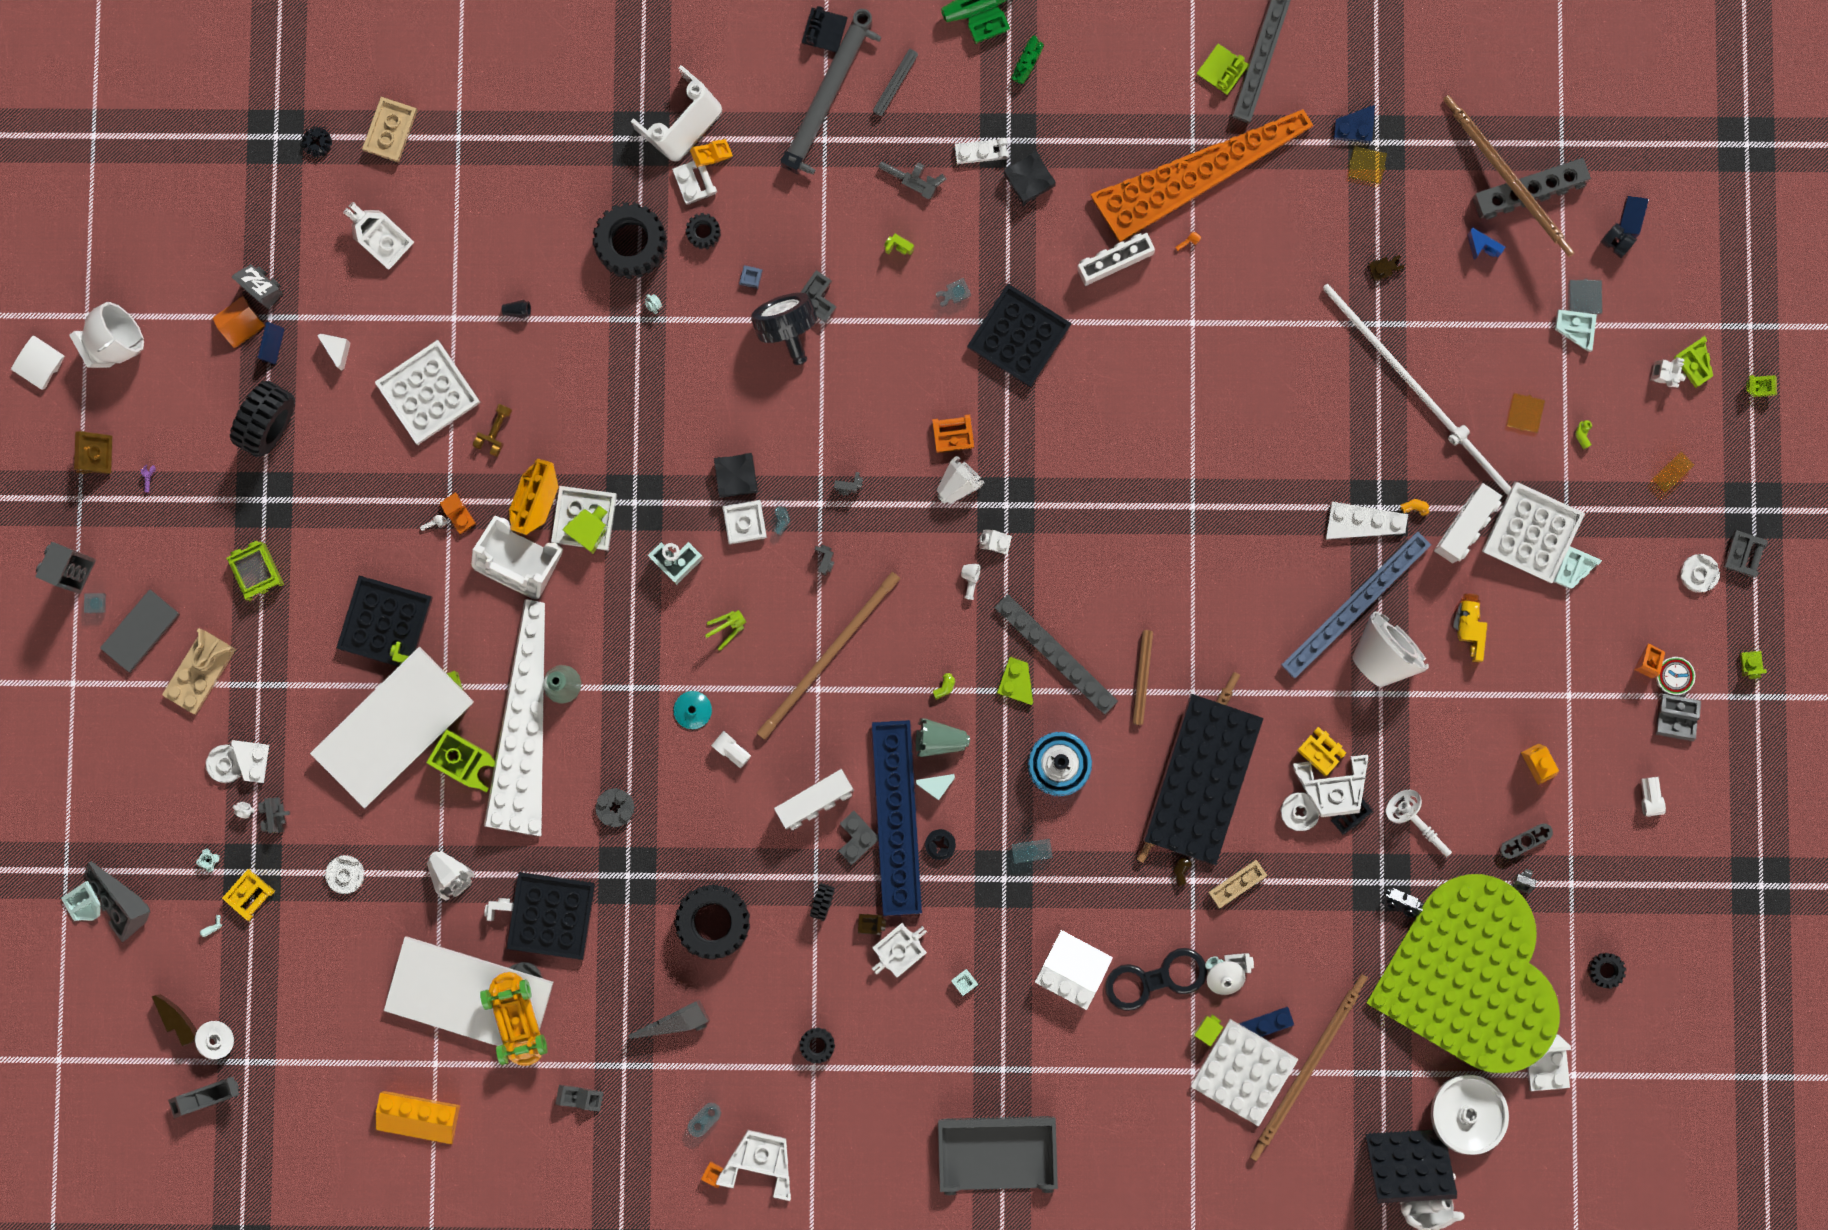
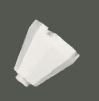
(958, 482)
(448, 875)

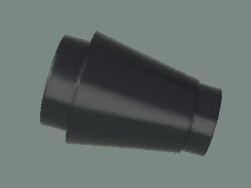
(517, 309)

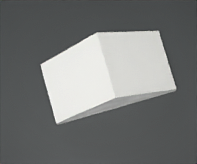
(337, 349)

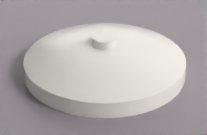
(1469, 1114)

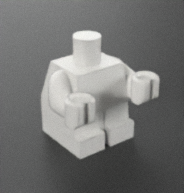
(1668, 372)

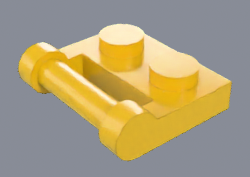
(243, 890)

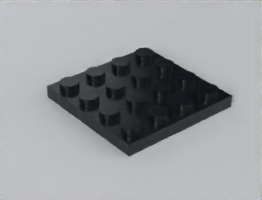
(1019, 335)
(381, 617)
(551, 915)
(1410, 1166)

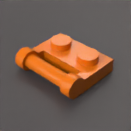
(956, 439)

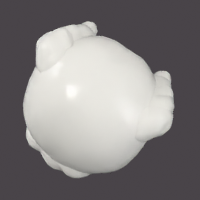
(1430, 1214)

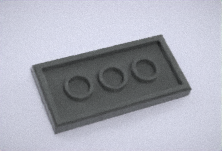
(139, 631)

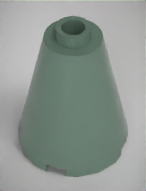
(568, 685)
(939, 738)

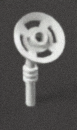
(1409, 813)

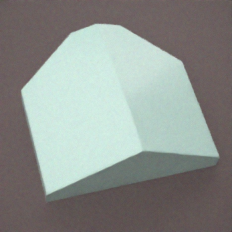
(82, 903)

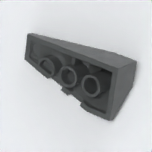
(122, 905)
(684, 1019)

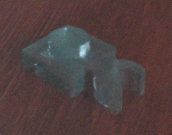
(956, 291)

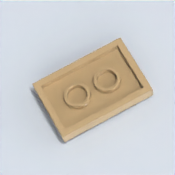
(389, 129)

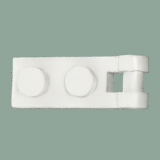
(981, 151)

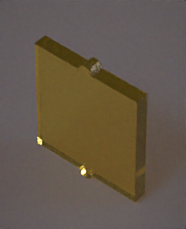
(1367, 165)
(1525, 413)

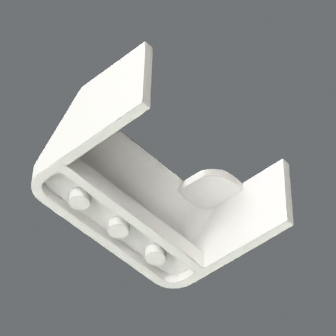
(689, 126)

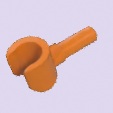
(1193, 237)

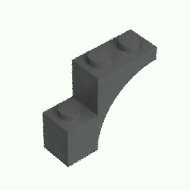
(204, 1097)

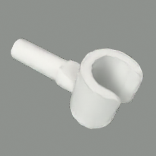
(440, 520)

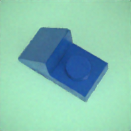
(1479, 240)

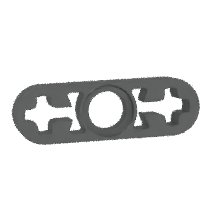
(1515, 852)

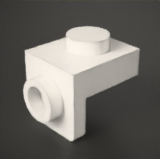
(995, 541)
(502, 904)
(1242, 959)

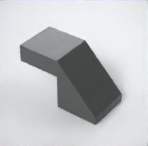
(579, 1097)

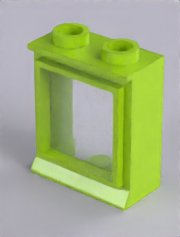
(254, 569)

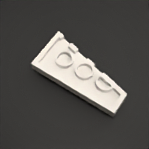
(1360, 521)

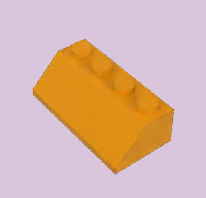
(416, 1117)

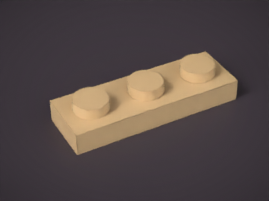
(1237, 884)

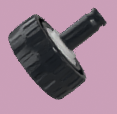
(785, 320)

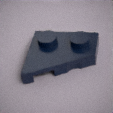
(1355, 126)

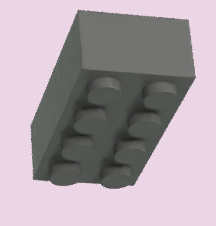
(65, 567)

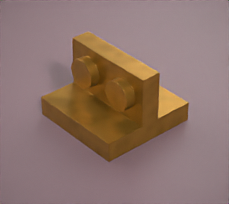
(92, 453)

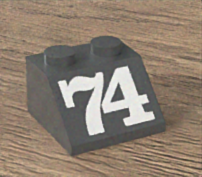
(259, 286)

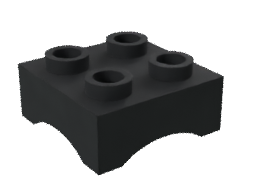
(1029, 178)
(735, 475)

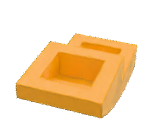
(711, 153)

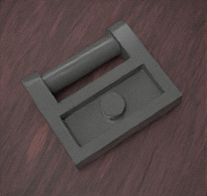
(1739, 553)

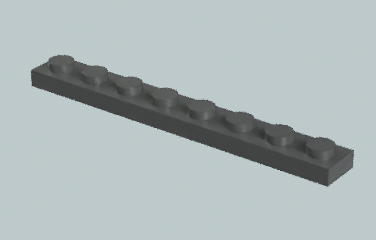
(1260, 60)
(1056, 654)

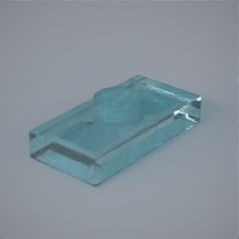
(1032, 851)

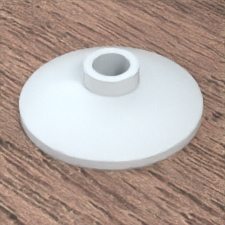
(1225, 972)
(220, 1034)

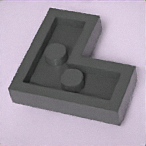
(815, 289)
(862, 838)

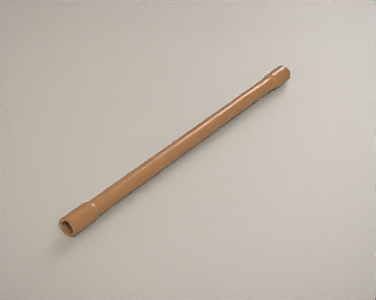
(771, 723)

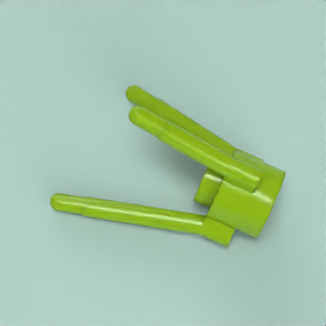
(734, 619)

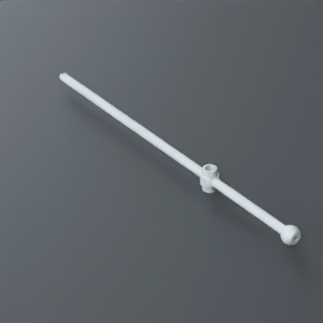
(1458, 434)

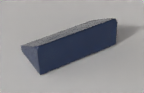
(1634, 215)
(270, 343)

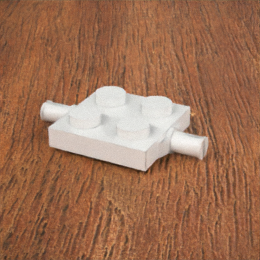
(899, 950)

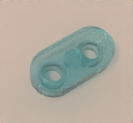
(704, 1119)

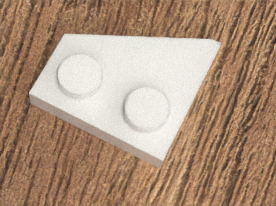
(251, 760)

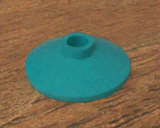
(699, 717)

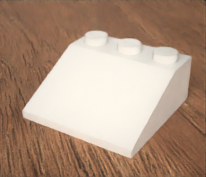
(1073, 970)

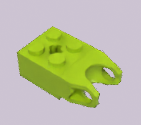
(466, 766)

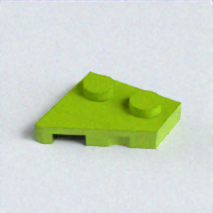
(1696, 362)
(1016, 682)

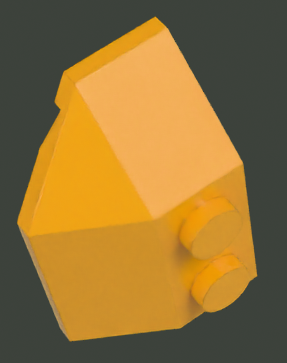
(533, 497)

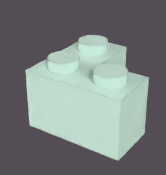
(679, 568)

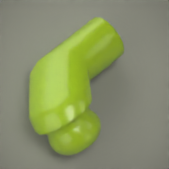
(1582, 432)
(947, 686)

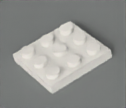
(572, 502)

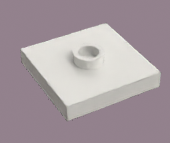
(744, 522)

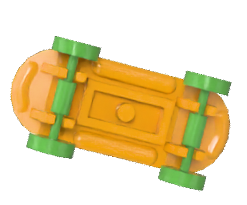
(515, 1019)

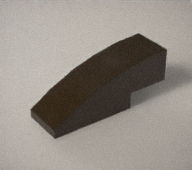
(175, 1019)

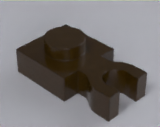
(1383, 268)

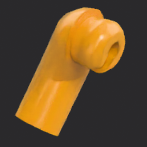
(1415, 504)

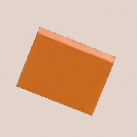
(238, 322)

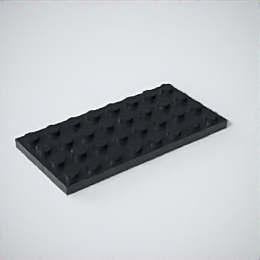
(1203, 779)

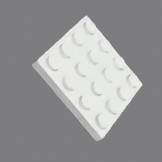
(427, 392)
(1533, 532)
(1244, 1072)

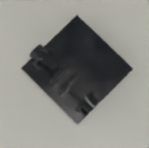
(824, 29)

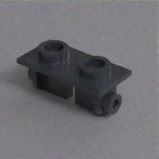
(1410, 907)

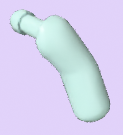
(210, 929)

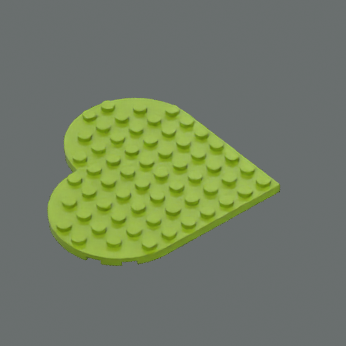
(1469, 977)

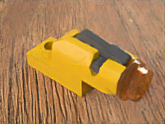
(1468, 626)

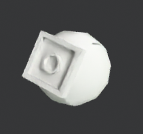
(108, 337)

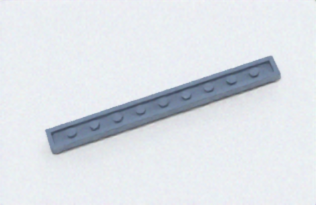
(1356, 605)

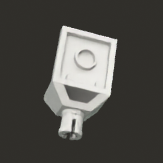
(378, 235)
(1552, 1069)

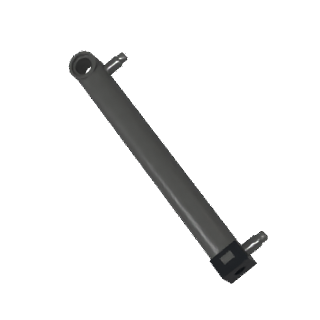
(794, 158)

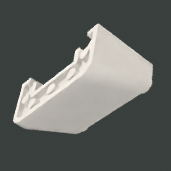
(514, 559)

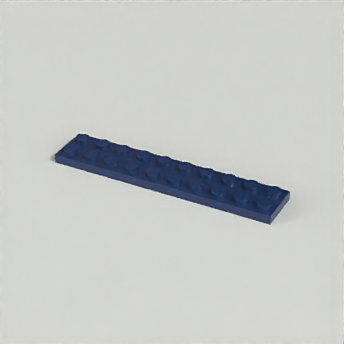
(896, 818)

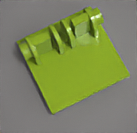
(1222, 68)

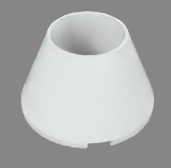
(1387, 652)

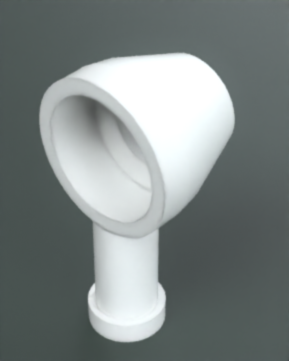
(971, 573)

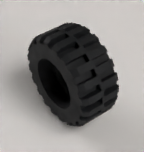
(621, 217)
(262, 418)
(712, 948)

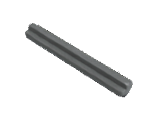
(895, 82)

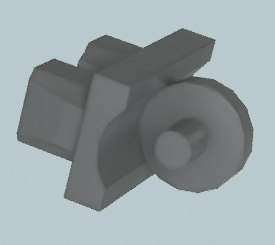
(274, 813)

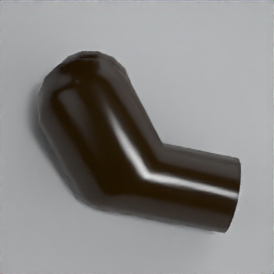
(1179, 870)

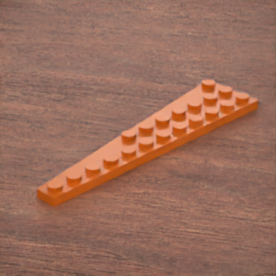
(1156, 193)

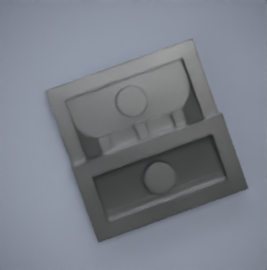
(1678, 717)

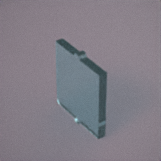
(1586, 296)

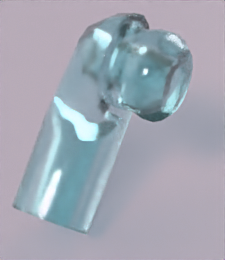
(783, 519)

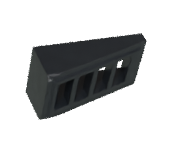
(1341, 828)

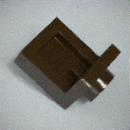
(871, 924)

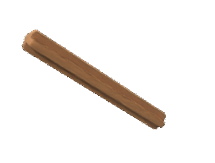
(1142, 680)

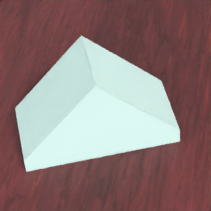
(936, 785)

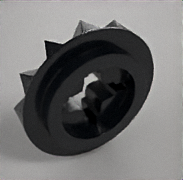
(325, 142)
(931, 847)

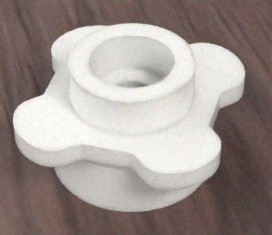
(243, 810)

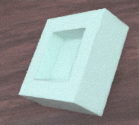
(964, 982)

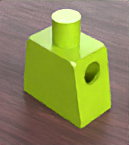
(587, 528)

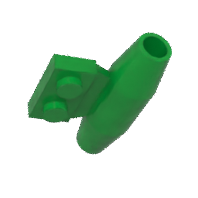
(984, 17)

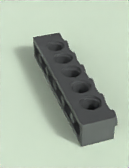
(1575, 169)

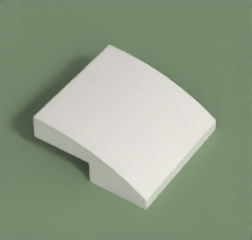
(37, 362)

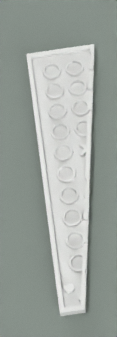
(517, 772)

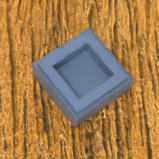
(751, 277)

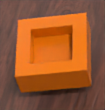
(712, 1173)

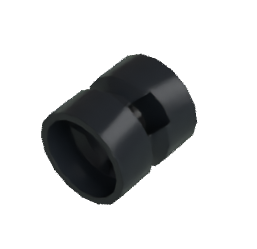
(1626, 240)

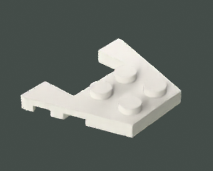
(1336, 794)
(763, 1155)

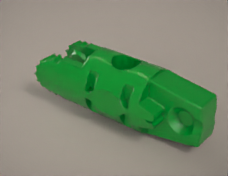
(1027, 60)

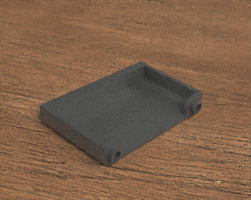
(997, 1153)

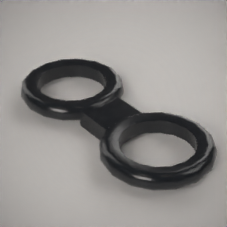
(1156, 979)

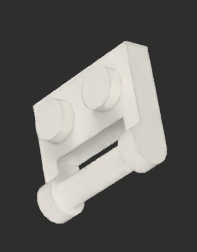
(689, 185)

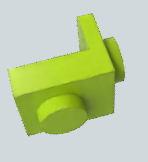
(1762, 386)
(395, 653)

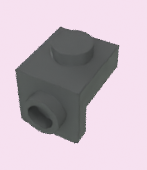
(845, 487)
(827, 563)

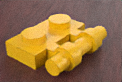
(1318, 755)

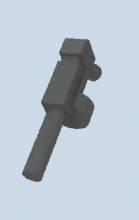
(913, 180)

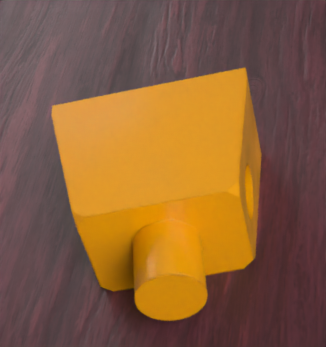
(1540, 763)

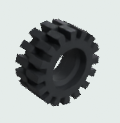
(700, 220)
(822, 902)
(1596, 976)
(805, 1045)

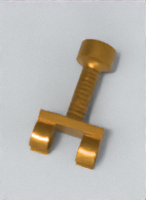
(503, 412)

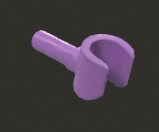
(147, 475)

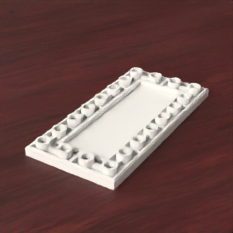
(392, 727)
(445, 990)

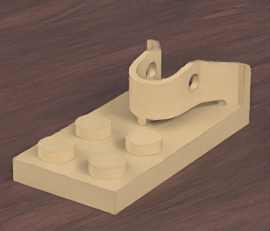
(199, 671)

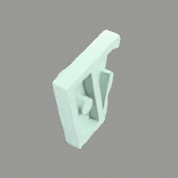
(1577, 327)
(1575, 567)

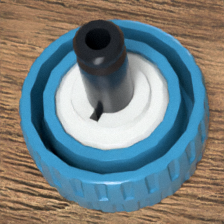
(1059, 763)

